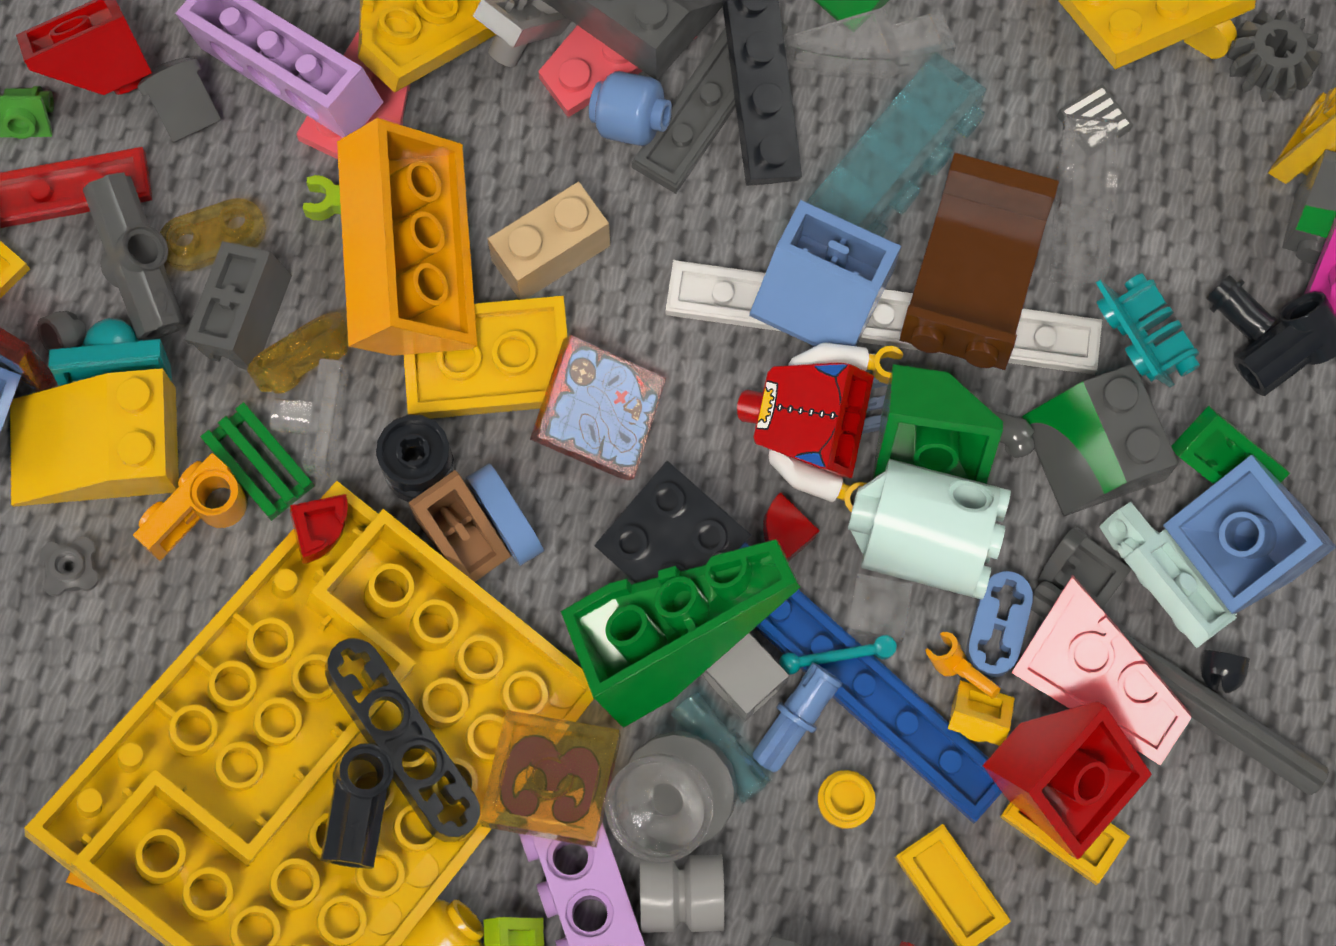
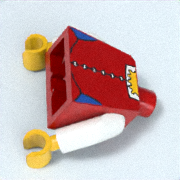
(816, 415)

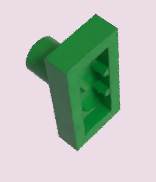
(1217, 447)

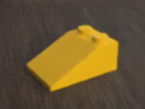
(95, 439)

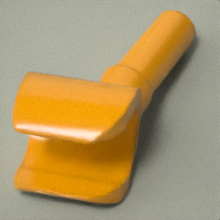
(956, 663)

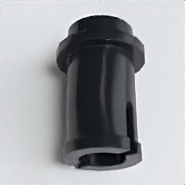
(1240, 309)

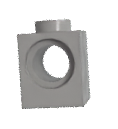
(746, 677)

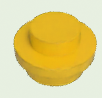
(846, 799)

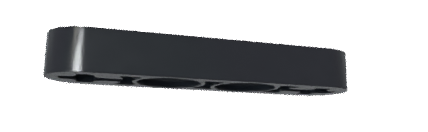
(409, 735)

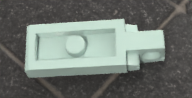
(1167, 574)

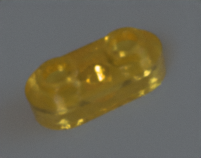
(209, 229)
(284, 362)

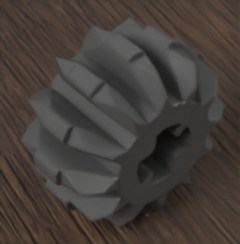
(1255, 57)

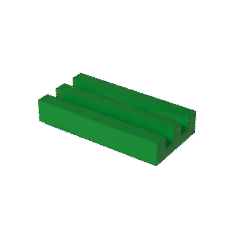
(228, 427)

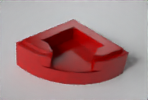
(319, 525)
(788, 527)

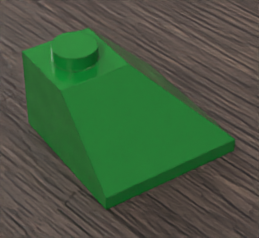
(936, 425)

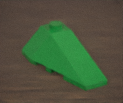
(661, 634)

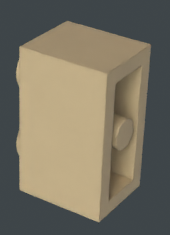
(549, 241)

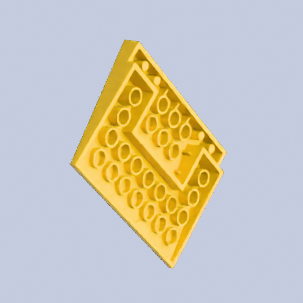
(220, 779)

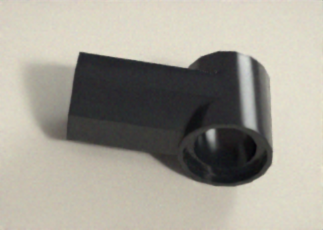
(1300, 339)
(356, 812)

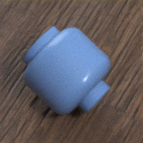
(629, 108)

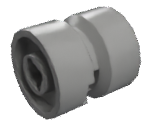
(682, 894)

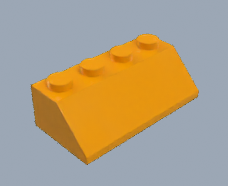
(405, 241)

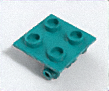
(1125, 314)

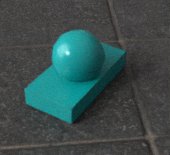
(107, 348)

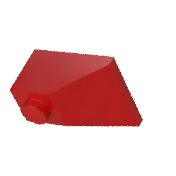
(87, 49)
(1069, 773)

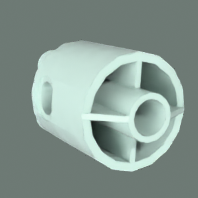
(929, 527)

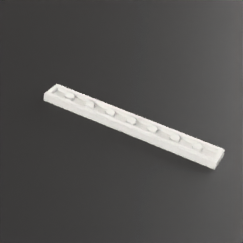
(729, 294)

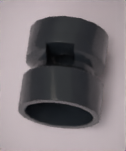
(414, 455)

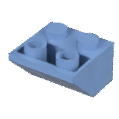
(824, 278)

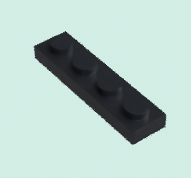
(762, 91)

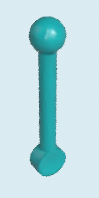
(883, 648)

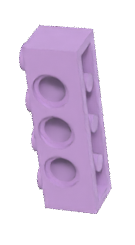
(283, 61)
(597, 881)

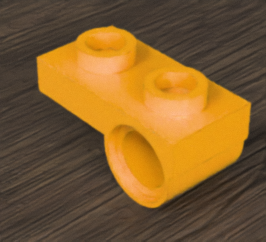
(170, 521)

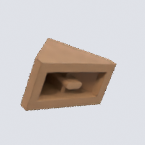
(459, 527)

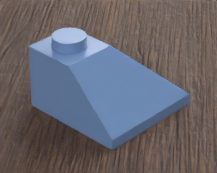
(1248, 535)

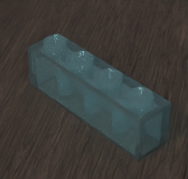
(903, 146)

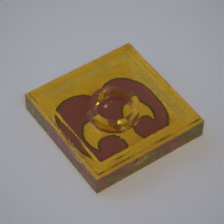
(550, 778)

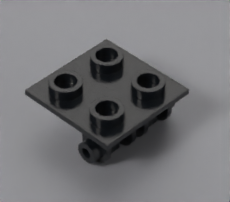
(669, 527)

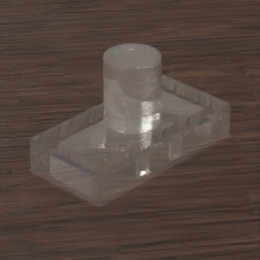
(316, 419)

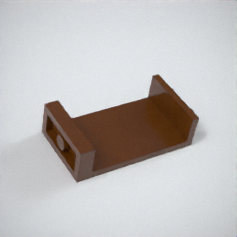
(979, 262)

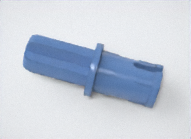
(796, 717)

